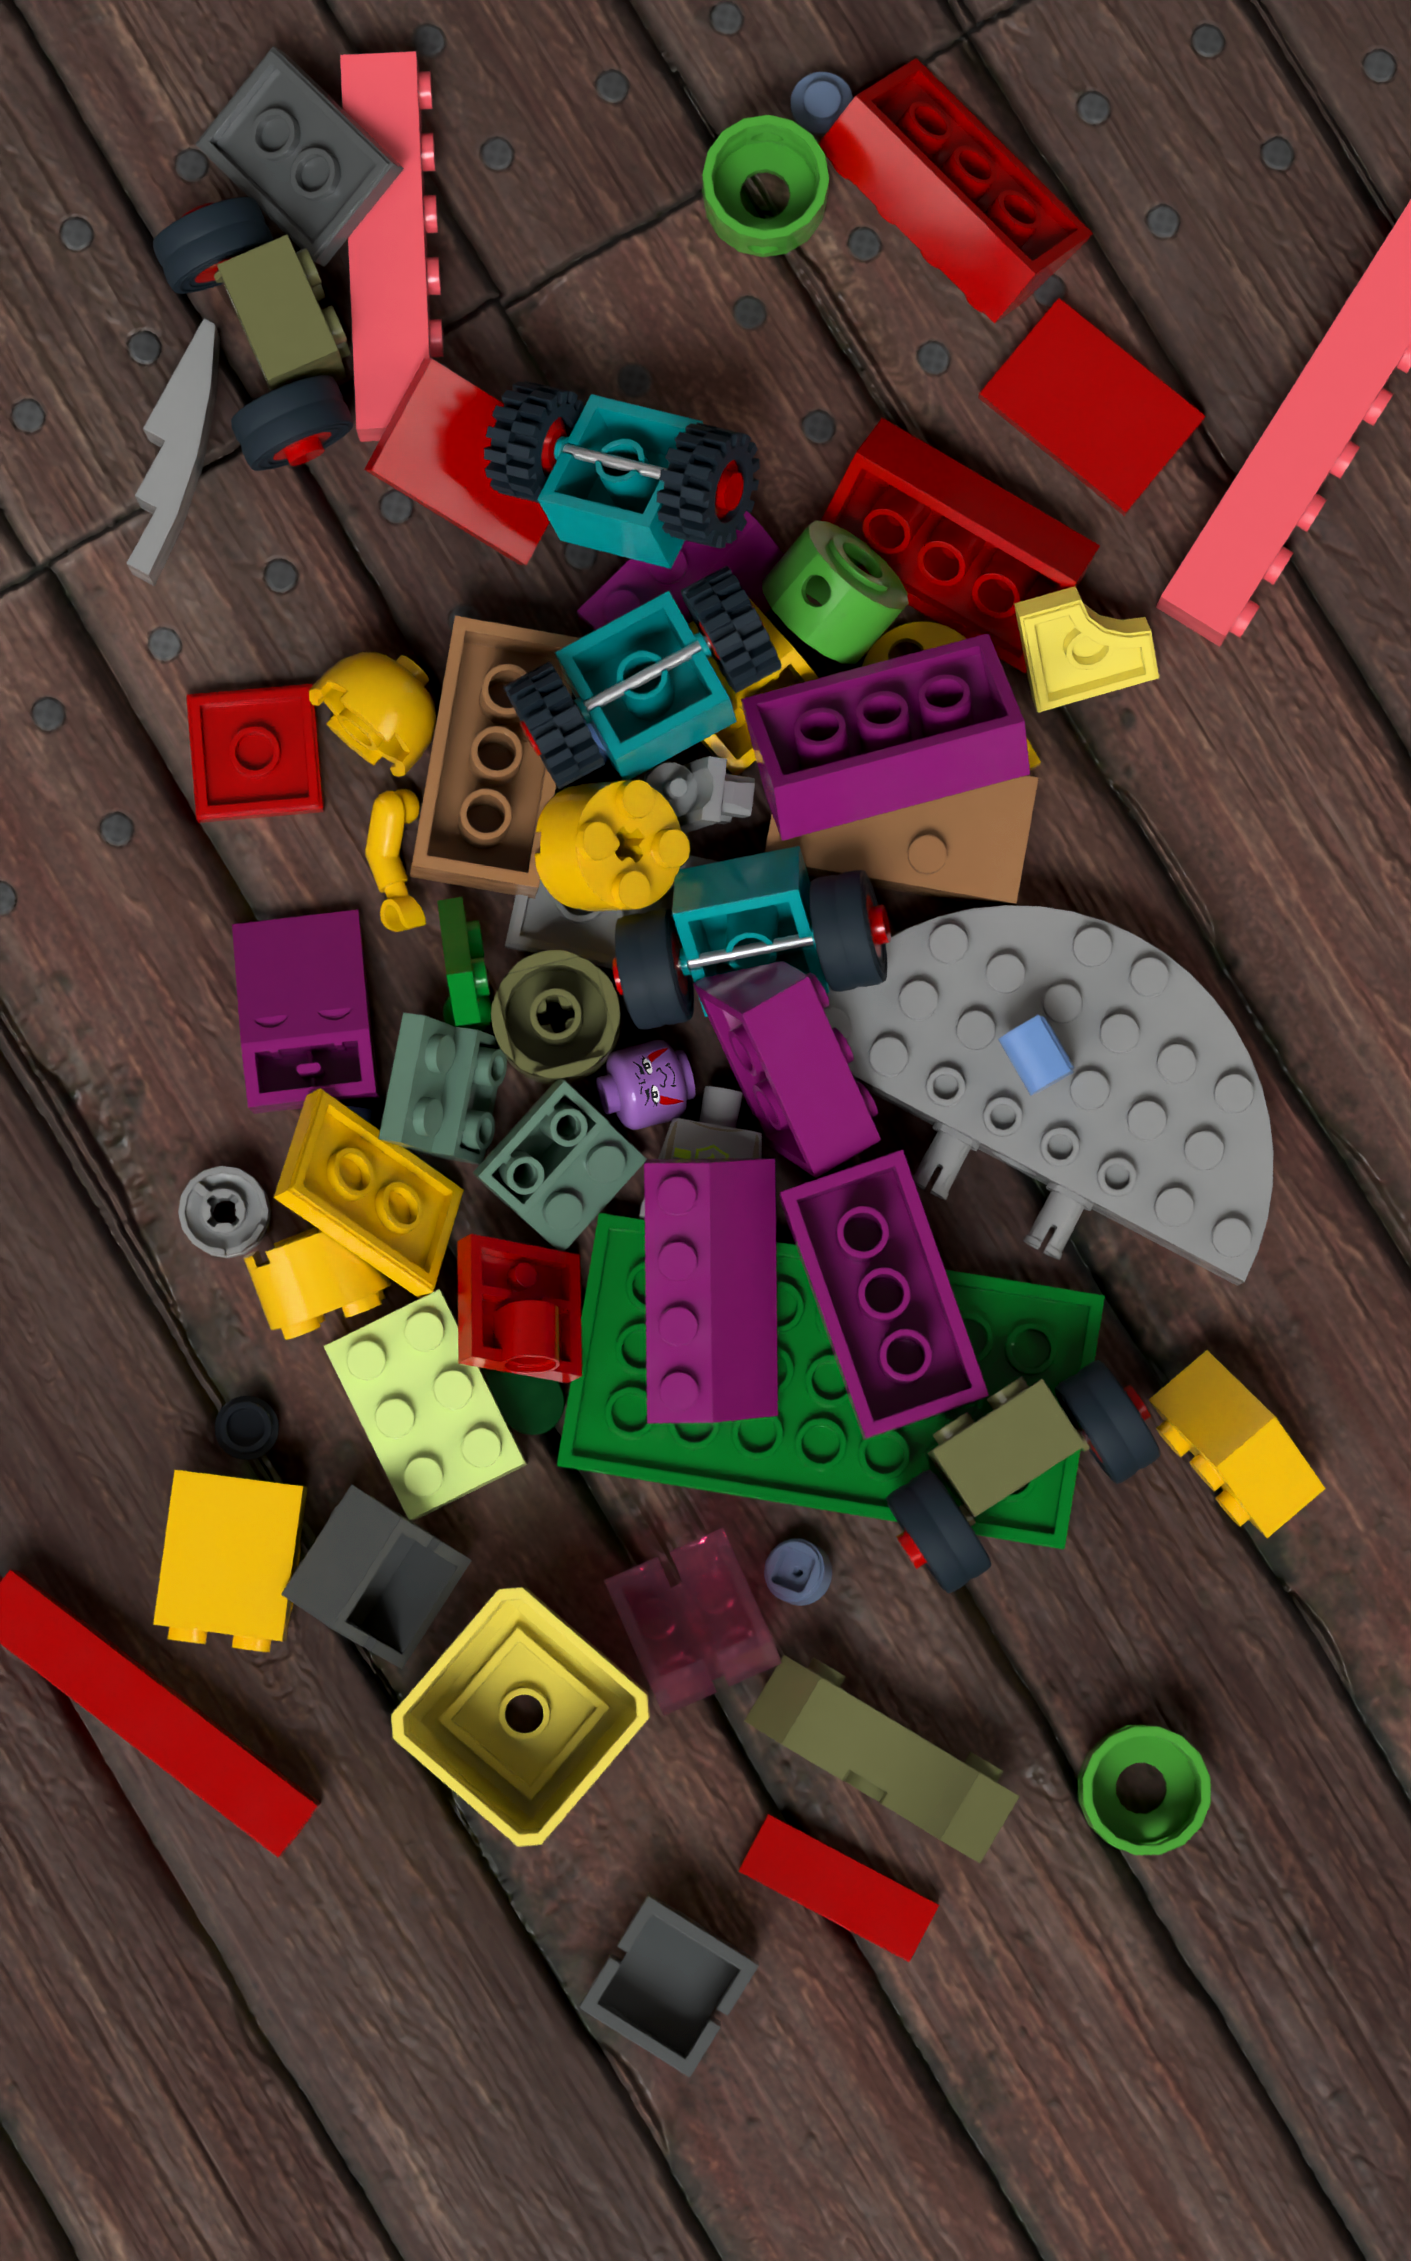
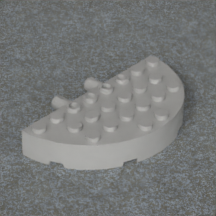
(1162, 1099)

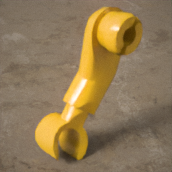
(382, 852)

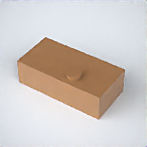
(482, 771)
(945, 848)

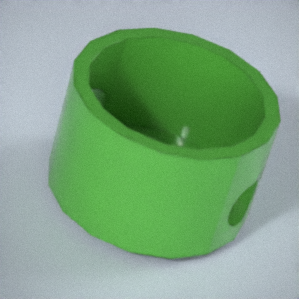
(770, 147)
(854, 603)
(1185, 1797)

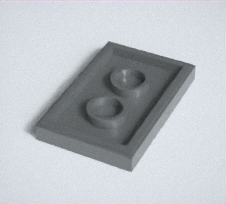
(299, 156)

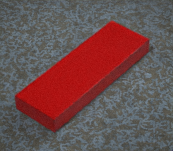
(838, 1887)

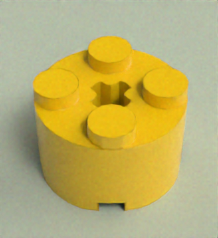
(609, 846)
(310, 1278)

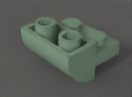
(443, 1090)
(559, 1165)

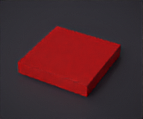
(254, 753)

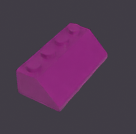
(886, 736)
(710, 1289)

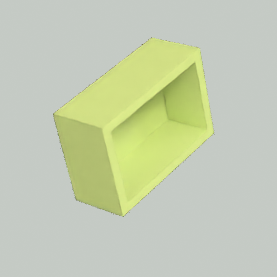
(422, 1409)

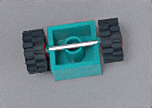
(621, 472)
(645, 682)

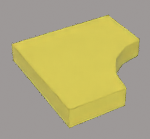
(1079, 653)

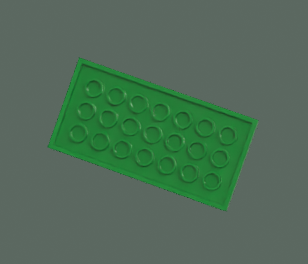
(814, 1446)

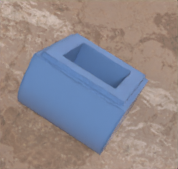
(1037, 1054)

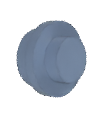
(819, 101)

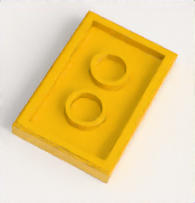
(369, 1193)

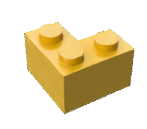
(1235, 1445)

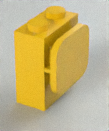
(229, 1559)

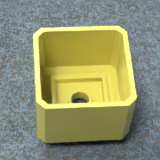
(461, 1729)

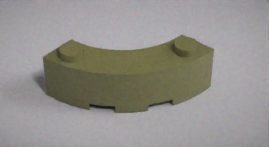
(883, 1758)

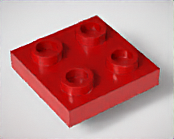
(519, 1308)

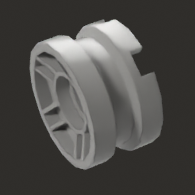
(251, 1208)

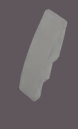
(182, 430)

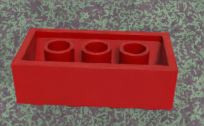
(953, 189)
(955, 537)

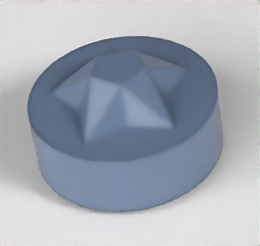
(798, 1572)

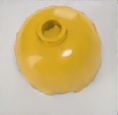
(379, 708)

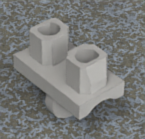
(703, 792)

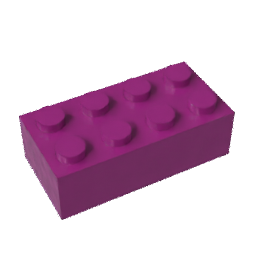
(883, 1295)

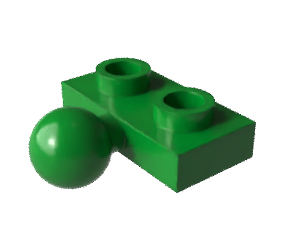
(465, 968)

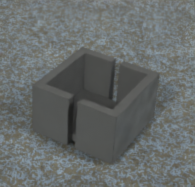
(376, 1577)
(669, 1984)

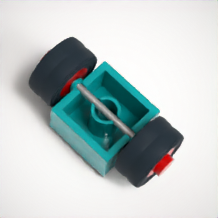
(748, 917)

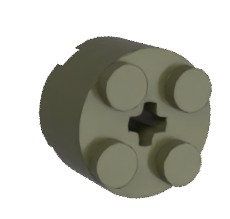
(523, 1001)

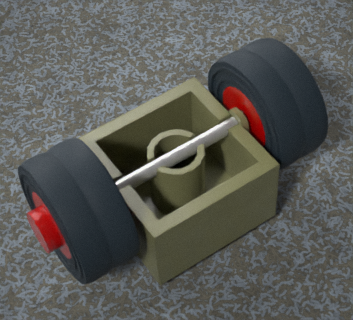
(280, 315)
(1006, 1451)

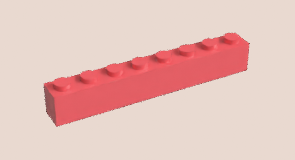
(1299, 450)

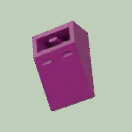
(304, 1010)

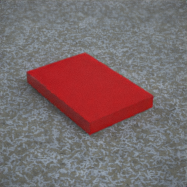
(1091, 406)
(438, 460)

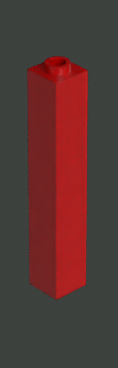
(151, 1715)

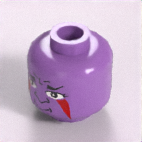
(646, 1084)

